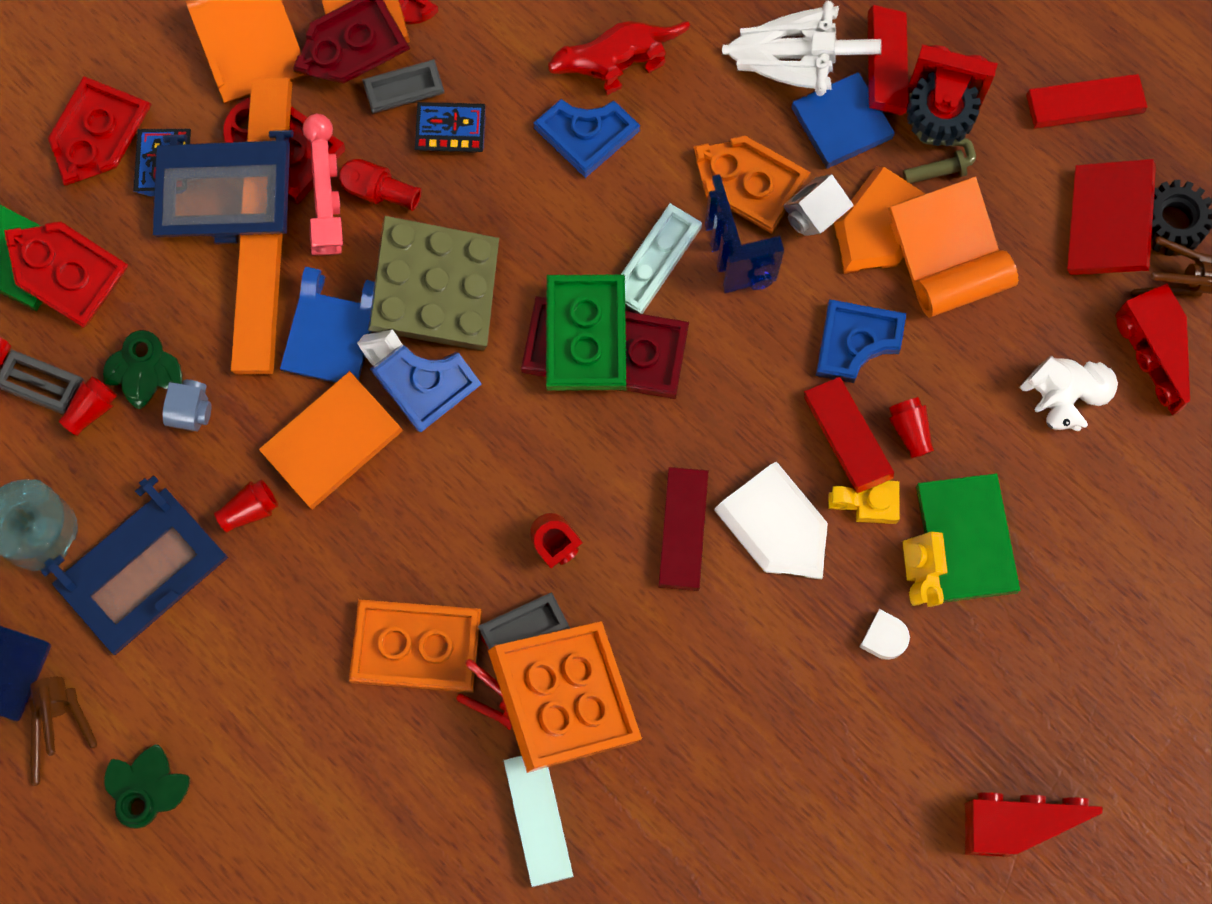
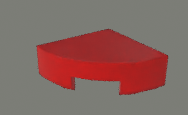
(417, 10)

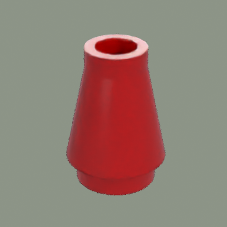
(87, 405)
(912, 426)
(247, 506)

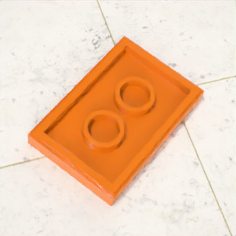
(331, 440)
(415, 645)

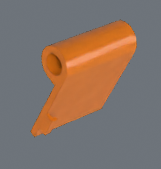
(245, 42)
(951, 248)

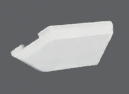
(777, 524)

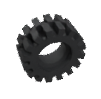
(1191, 204)

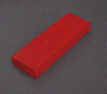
(889, 69)
(1086, 101)
(849, 435)

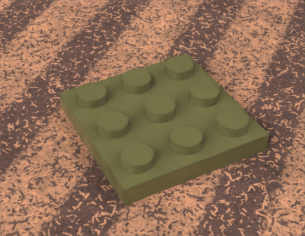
(434, 283)

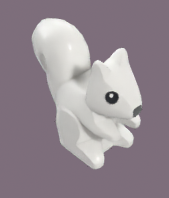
(1063, 383)

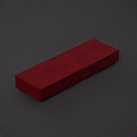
(683, 529)

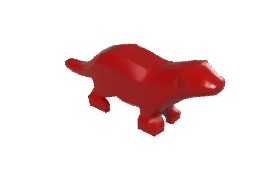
(617, 51)

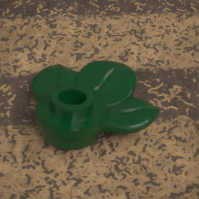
(141, 374)
(147, 781)

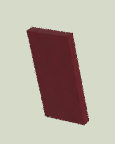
(652, 350)

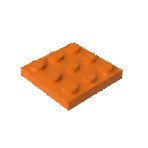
(564, 695)

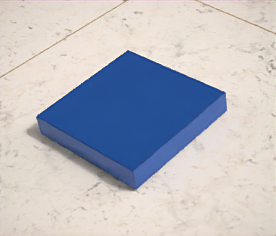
(841, 121)

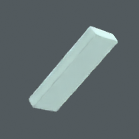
(658, 257)
(538, 823)

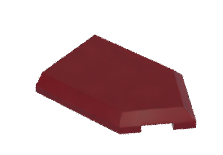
(350, 41)

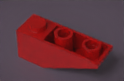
(1160, 339)
(1012, 827)

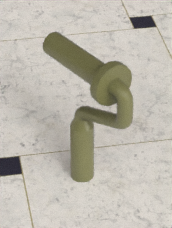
(944, 167)

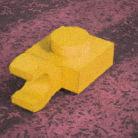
(873, 505)
(924, 563)

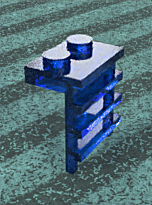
(744, 265)

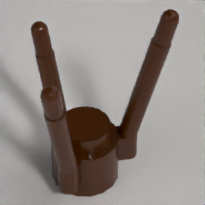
(1196, 277)
(47, 702)

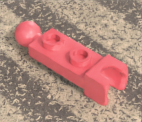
(324, 229)

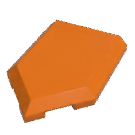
(753, 178)
(866, 230)

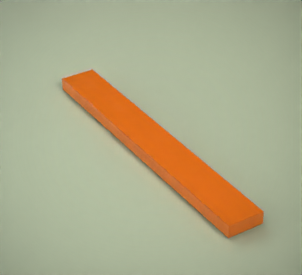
(260, 253)

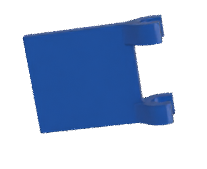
(326, 331)

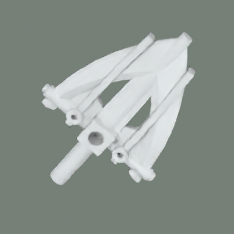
(762, 48)

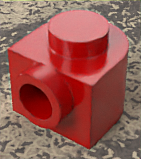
(554, 539)

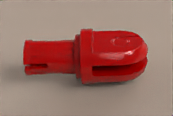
(376, 184)

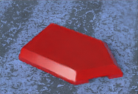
(95, 130)
(63, 269)

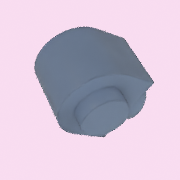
(186, 405)

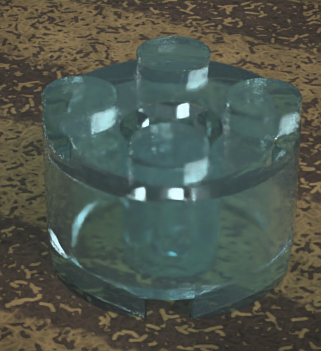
(49, 521)

